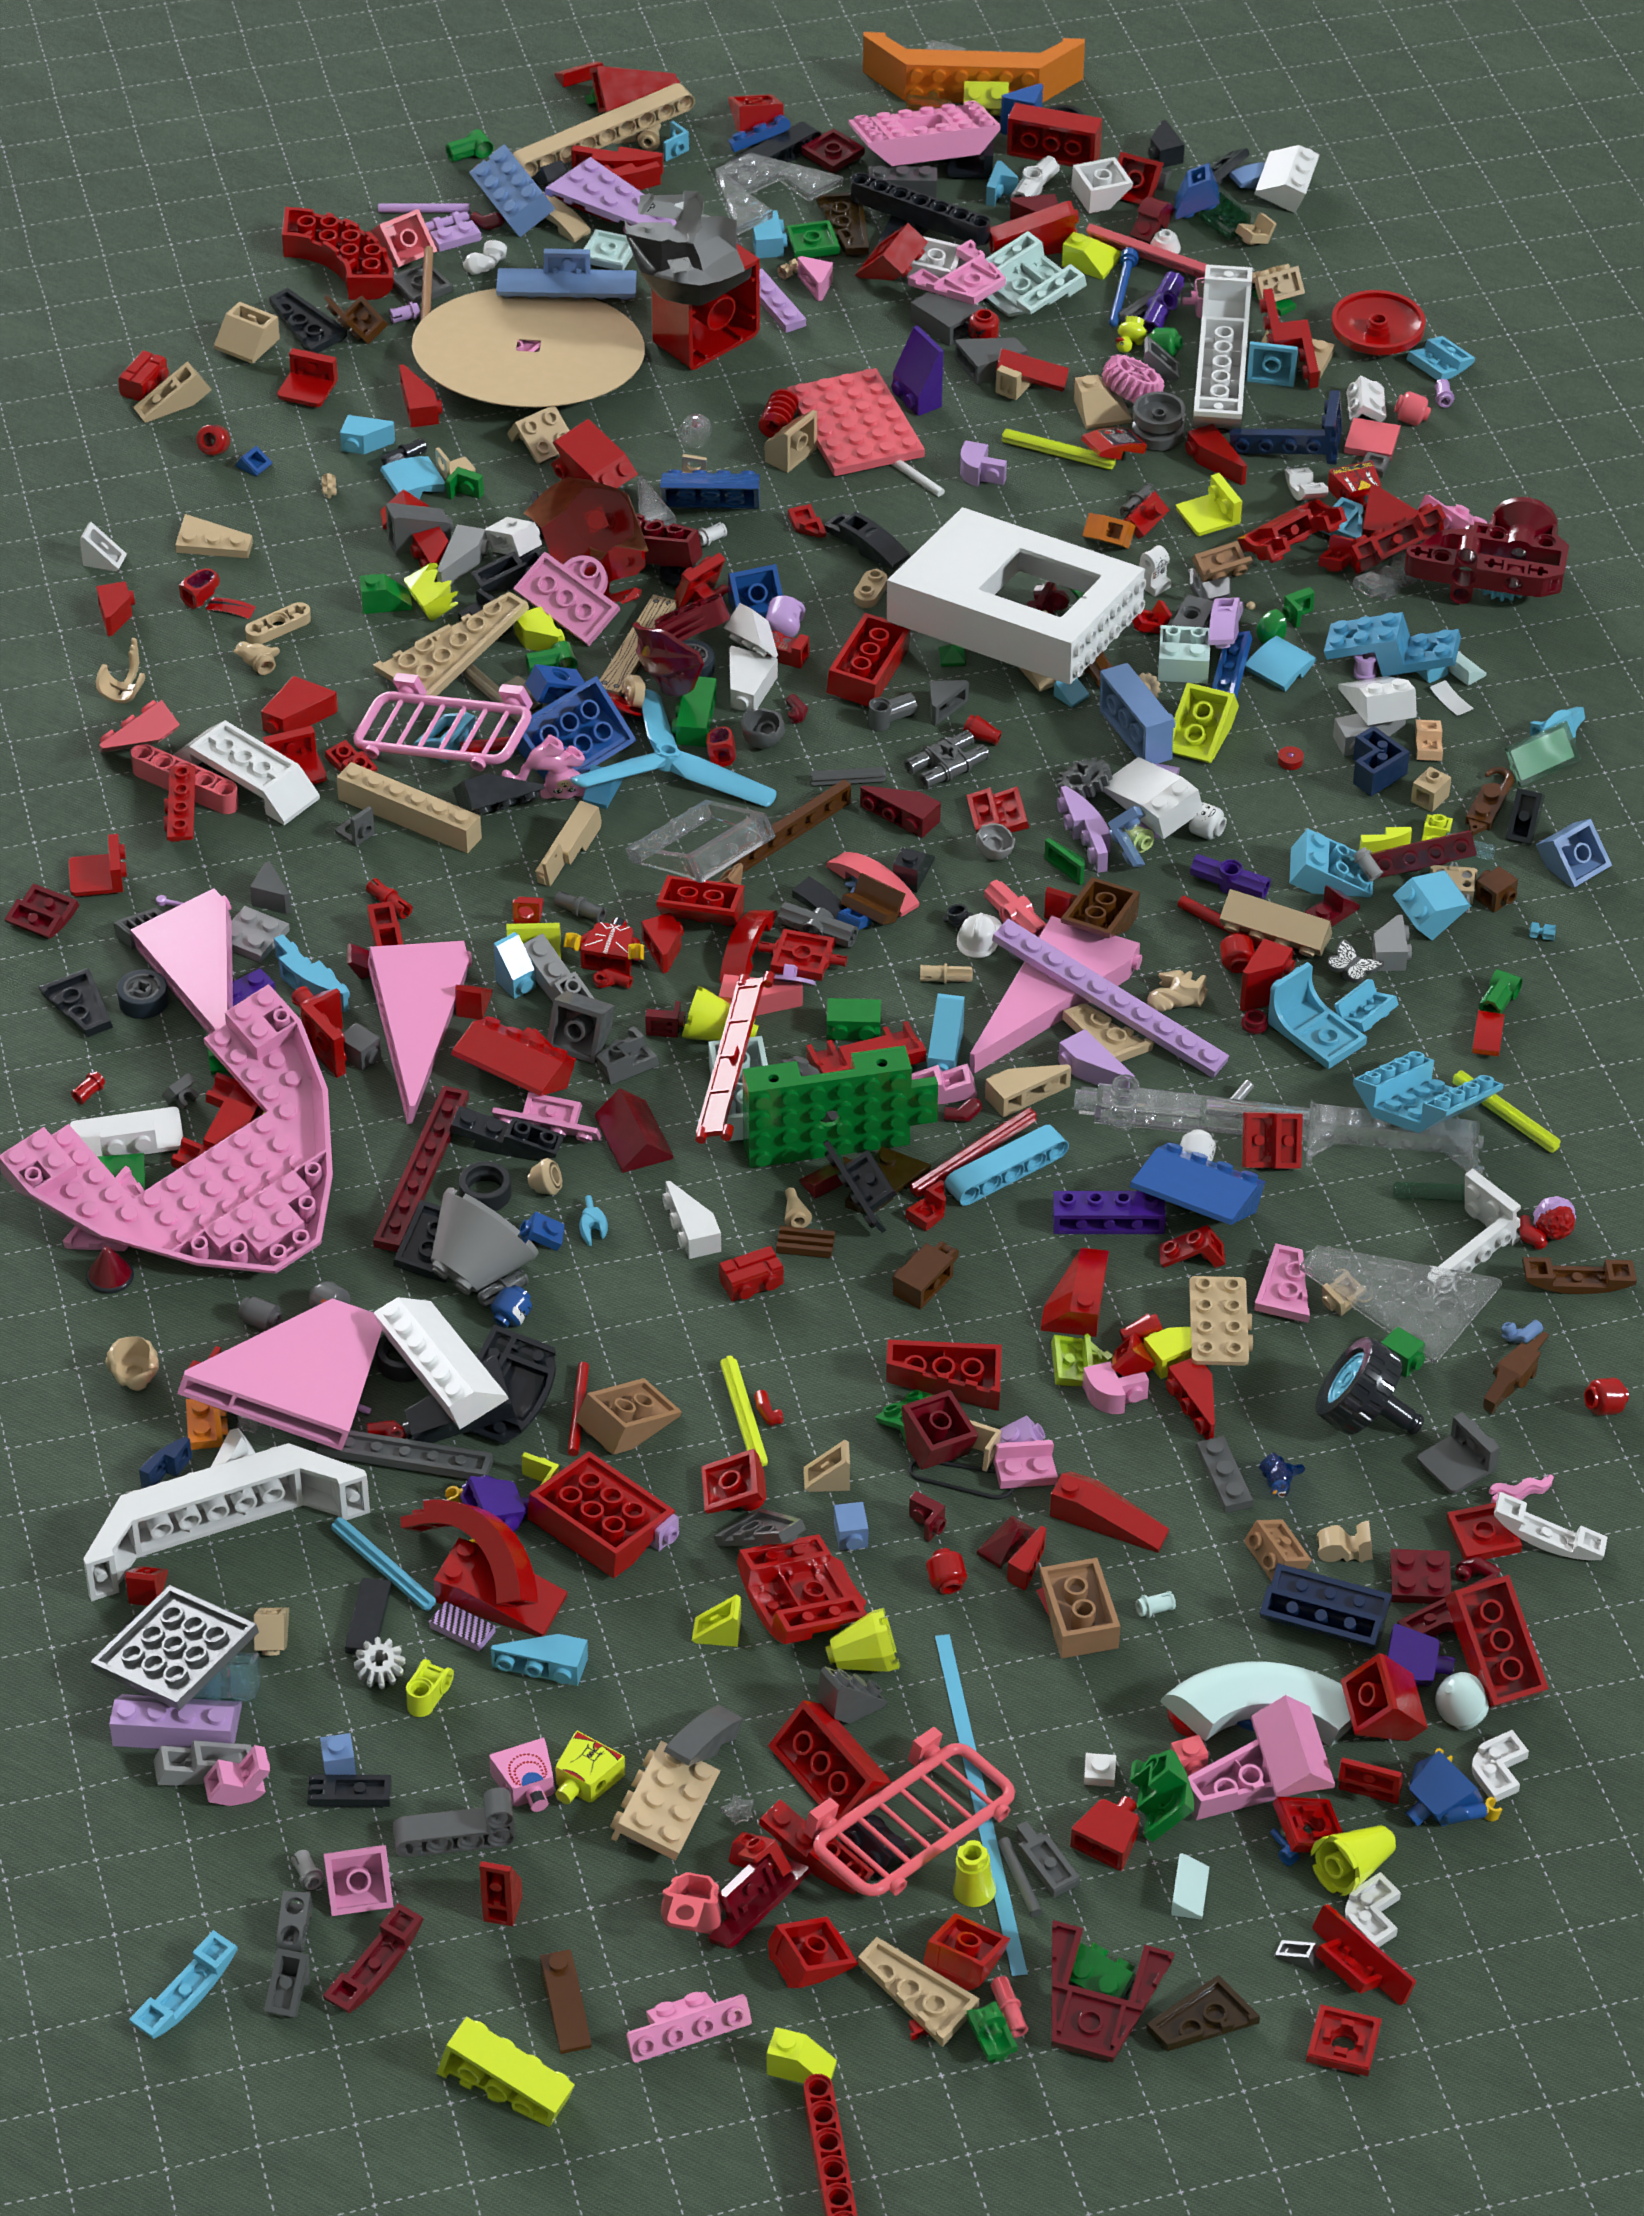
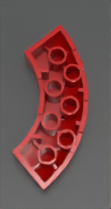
(340, 247)

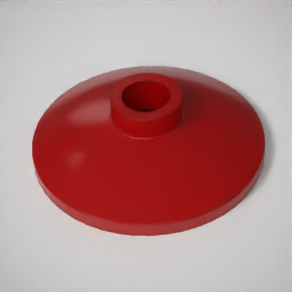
(624, 707)

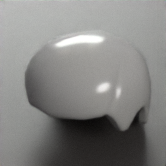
(994, 841)

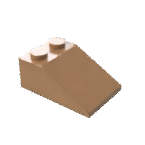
(626, 1414)
(1080, 1608)

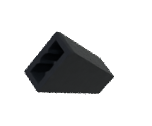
(431, 1423)

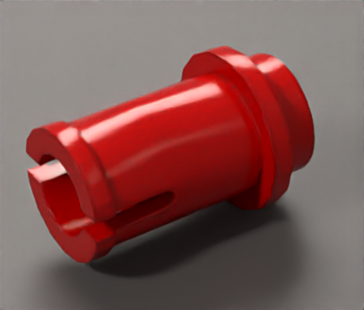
(92, 1083)

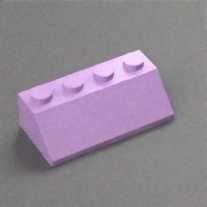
(149, 1723)

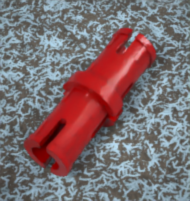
(387, 894)

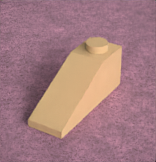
(176, 393)
(1022, 1087)

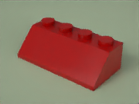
(515, 1056)
(827, 1758)

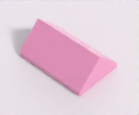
(1292, 1747)

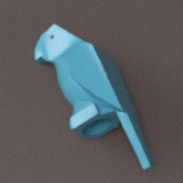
(1573, 716)

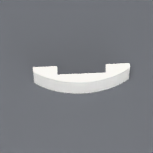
(1302, 485)
(1548, 1536)

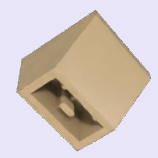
(247, 332)

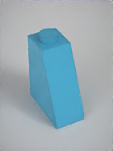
(946, 1032)

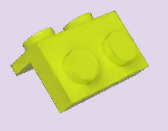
(987, 94)

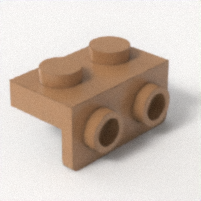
(1221, 562)

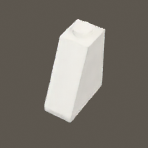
(750, 678)

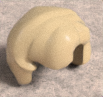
(132, 1362)

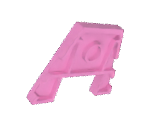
(968, 282)

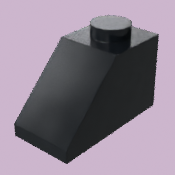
(1166, 146)
(1525, 815)
(912, 867)

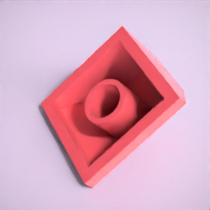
(404, 238)

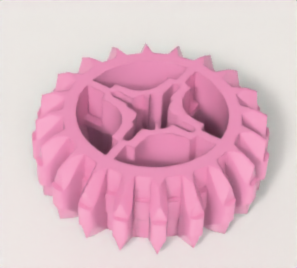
(1131, 377)

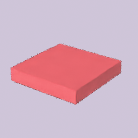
(1371, 437)

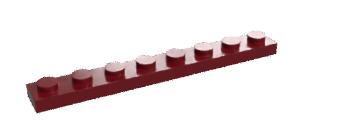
(420, 1169)

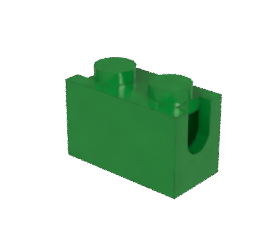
(853, 1019)

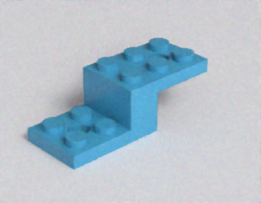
(1392, 644)

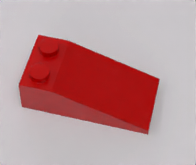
(470, 1585)

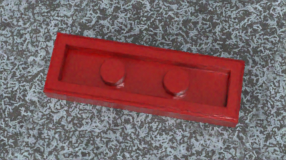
(1034, 369)

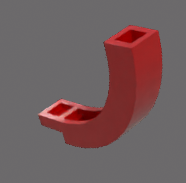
(504, 1551)

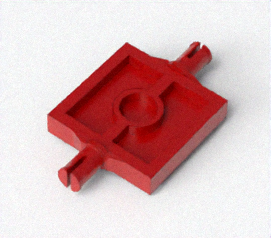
(805, 950)

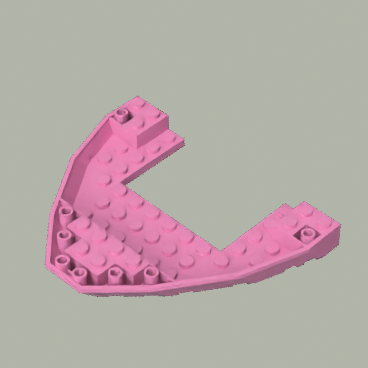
(241, 1203)

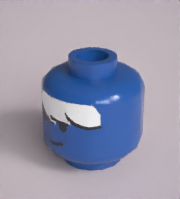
(511, 1306)

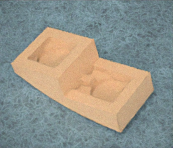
(1428, 740)

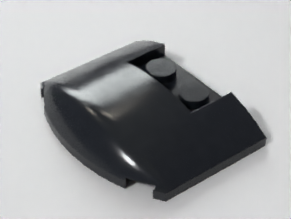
(528, 1374)

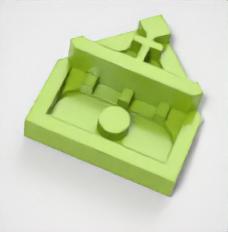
(1072, 1355)

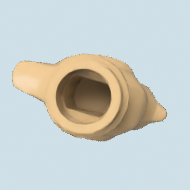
(257, 656)

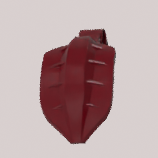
(663, 652)

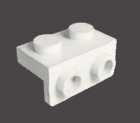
(1366, 398)

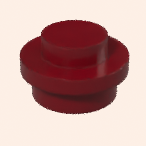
(1254, 1021)

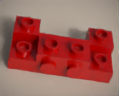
(1276, 536)
(1384, 544)
(832, 1061)
(235, 1112)

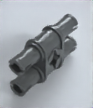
(946, 759)

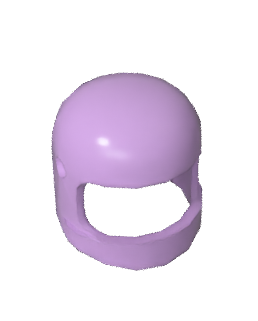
(785, 615)

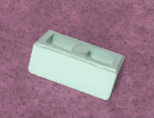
(1466, 670)
(1190, 1888)

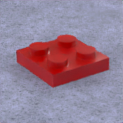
(1481, 1533)

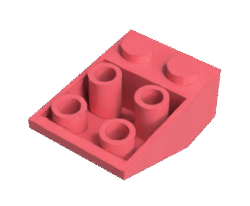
(148, 728)

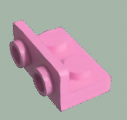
(1025, 1464)

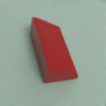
(577, 74)

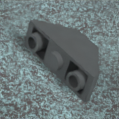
(848, 1696)

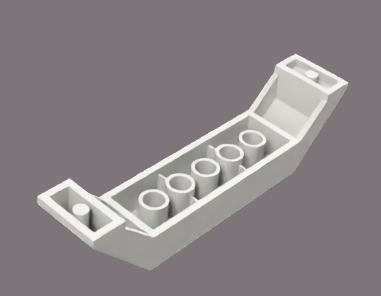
(1223, 347)
(218, 1501)

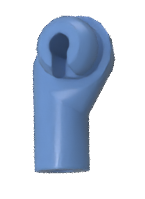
(1523, 1335)

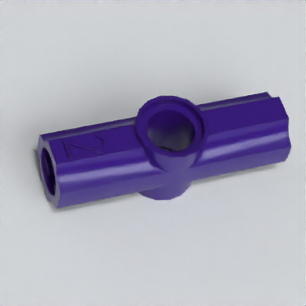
(1163, 301)
(1230, 875)

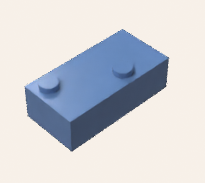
(1136, 714)

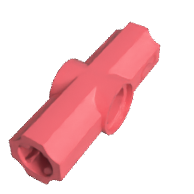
(1014, 907)

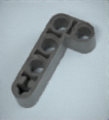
(458, 1829)

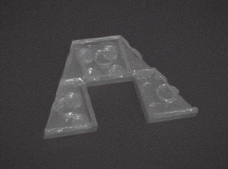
(754, 172)

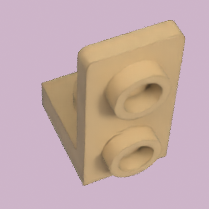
(1010, 383)

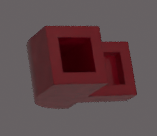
(1152, 216)

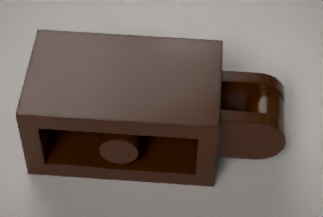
(924, 1274)

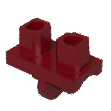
(1049, 598)

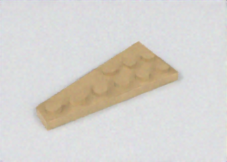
(453, 648)

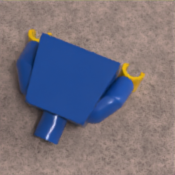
(1446, 1794)

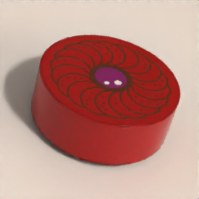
(1290, 758)

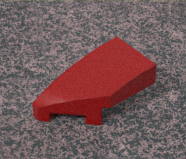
(805, 521)
(930, 1208)

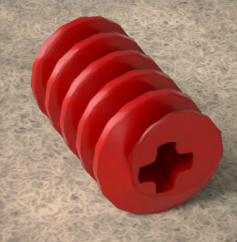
(778, 412)

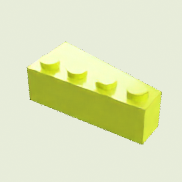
(505, 2072)

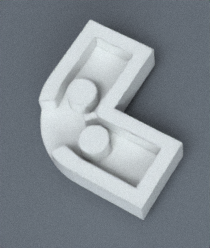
(1492, 1764)
(1366, 1908)

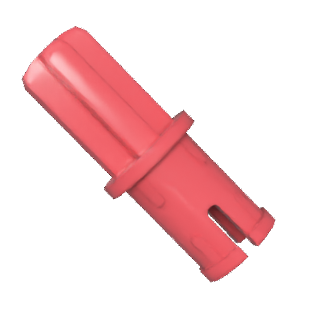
(1009, 2006)

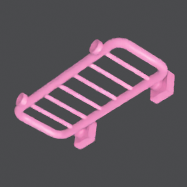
(413, 691)

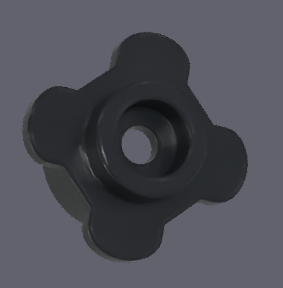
(957, 914)

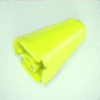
(708, 1017)
(1351, 1857)

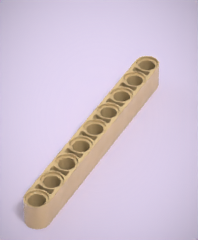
(607, 127)

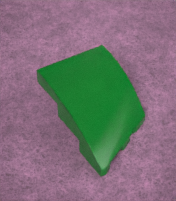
(1163, 1792)

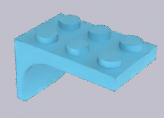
(1308, 1022)

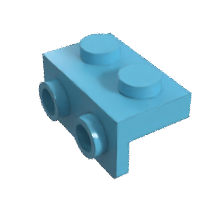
(1365, 1006)

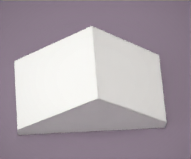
(100, 550)

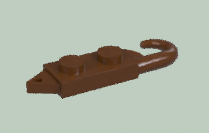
(1489, 801)

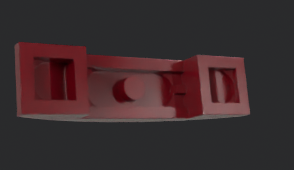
(377, 1961)

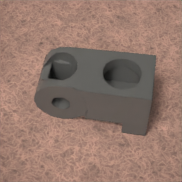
(294, 1920)

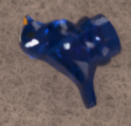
(1279, 1473)

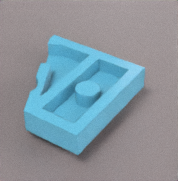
(1353, 526)

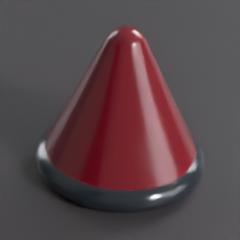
(109, 1272)

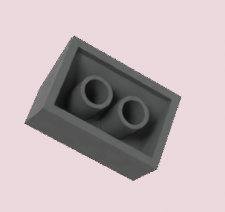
(919, 179)

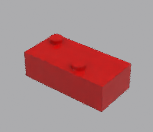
(1054, 133)
(868, 660)
(1496, 1641)

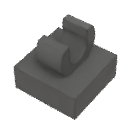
(180, 1089)

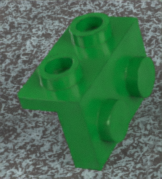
(1100, 1974)

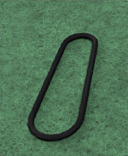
(964, 1466)

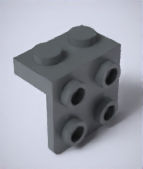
(1461, 1457)

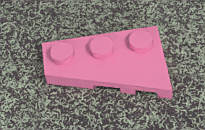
(1284, 1285)

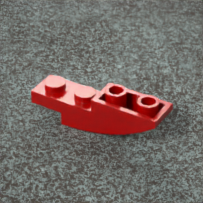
(615, 159)
(788, 1829)

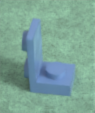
(1127, 820)

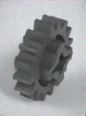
(1086, 777)

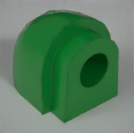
(1271, 625)

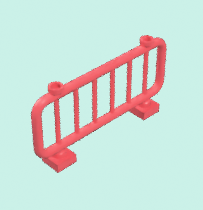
(925, 1756)

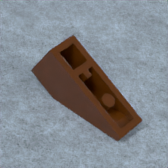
(565, 2001)

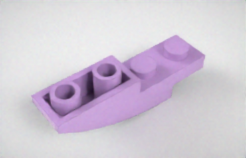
(1224, 621)
(1087, 825)

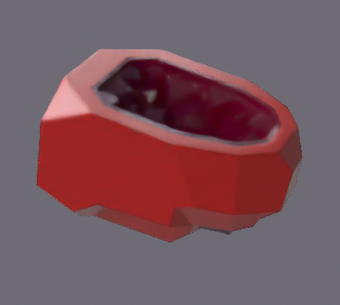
(198, 587)
(721, 746)

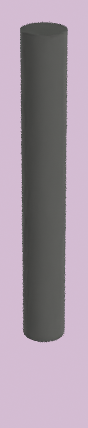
(1020, 1877)

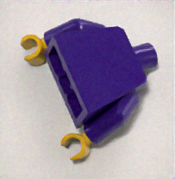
(493, 1495)

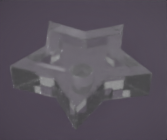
(247, 1424)
(738, 1810)

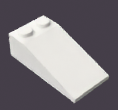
(1381, 699)
(1162, 795)

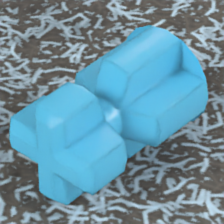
(1547, 931)

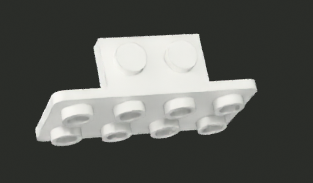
(132, 1132)

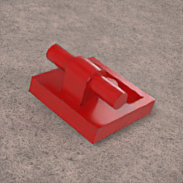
(699, 581)

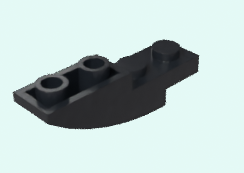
(869, 537)
(510, 1139)

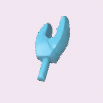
(592, 1219)

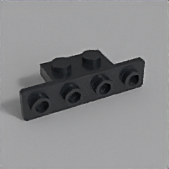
(866, 1180)

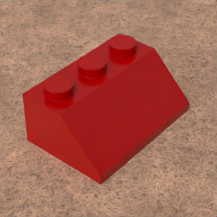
(702, 901)

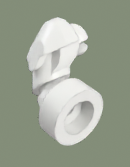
(492, 253)

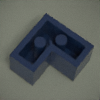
(1378, 761)

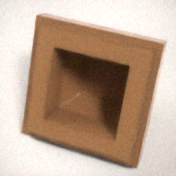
(733, 875)

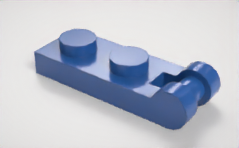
(759, 133)

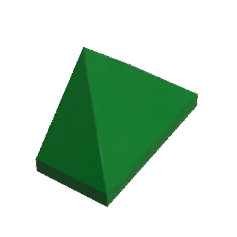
(1065, 860)

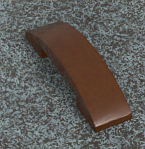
(1579, 1279)

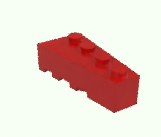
(935, 1367)

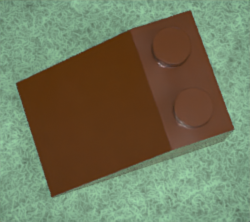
(1103, 908)

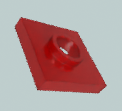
(1315, 1812)
(1337, 2023)

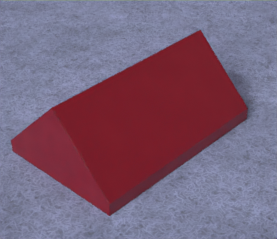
(632, 1132)

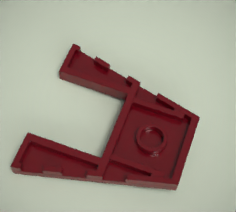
(1091, 2020)

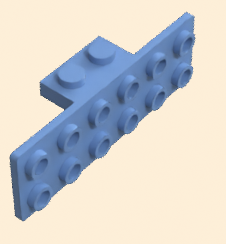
(566, 275)

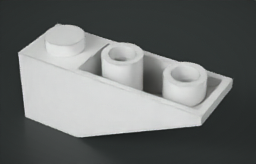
(751, 631)
(694, 1222)

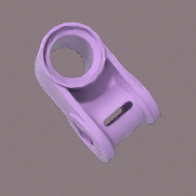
(1365, 666)

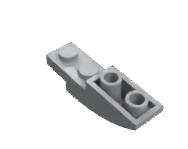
(551, 971)

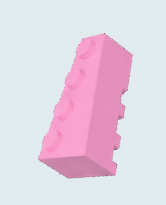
(1232, 1783)

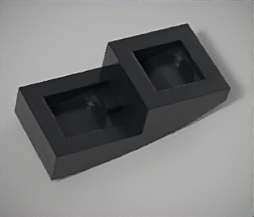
(817, 896)

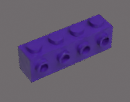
(1107, 1212)

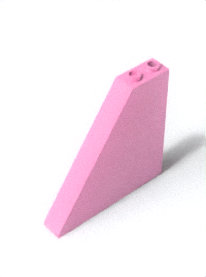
(295, 1375)

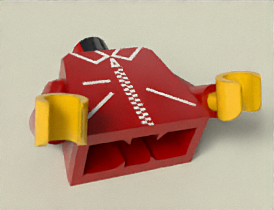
(607, 946)

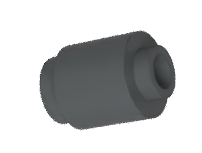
(259, 1313)

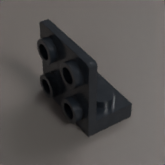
(972, 166)

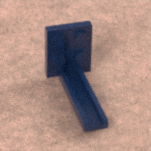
(1295, 440)

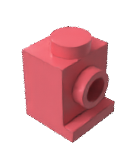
(1191, 1753)

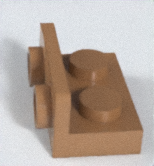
(1274, 1543)

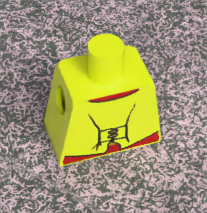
(587, 1769)

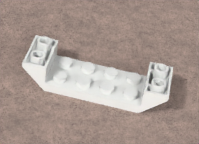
(255, 767)

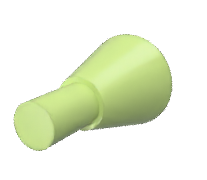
(1141, 838)

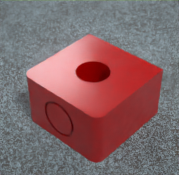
(710, 330)

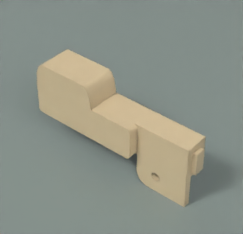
(575, 835)

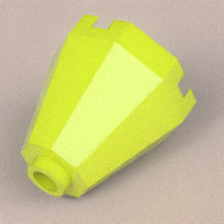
(865, 1645)

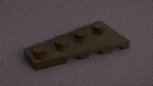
(847, 222)

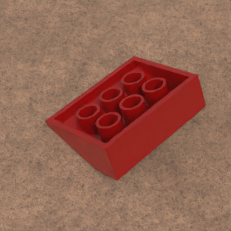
(598, 1513)

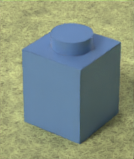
(851, 1526)
(338, 1754)

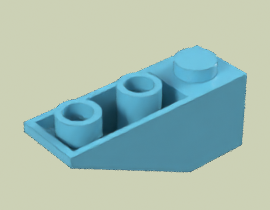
(546, 1657)

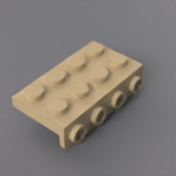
(664, 1802)

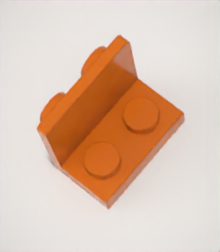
(205, 1425)

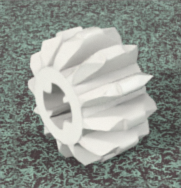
(368, 1659)

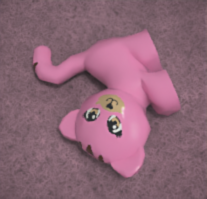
(551, 757)

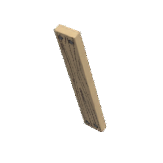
(626, 659)

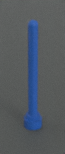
(1128, 259)

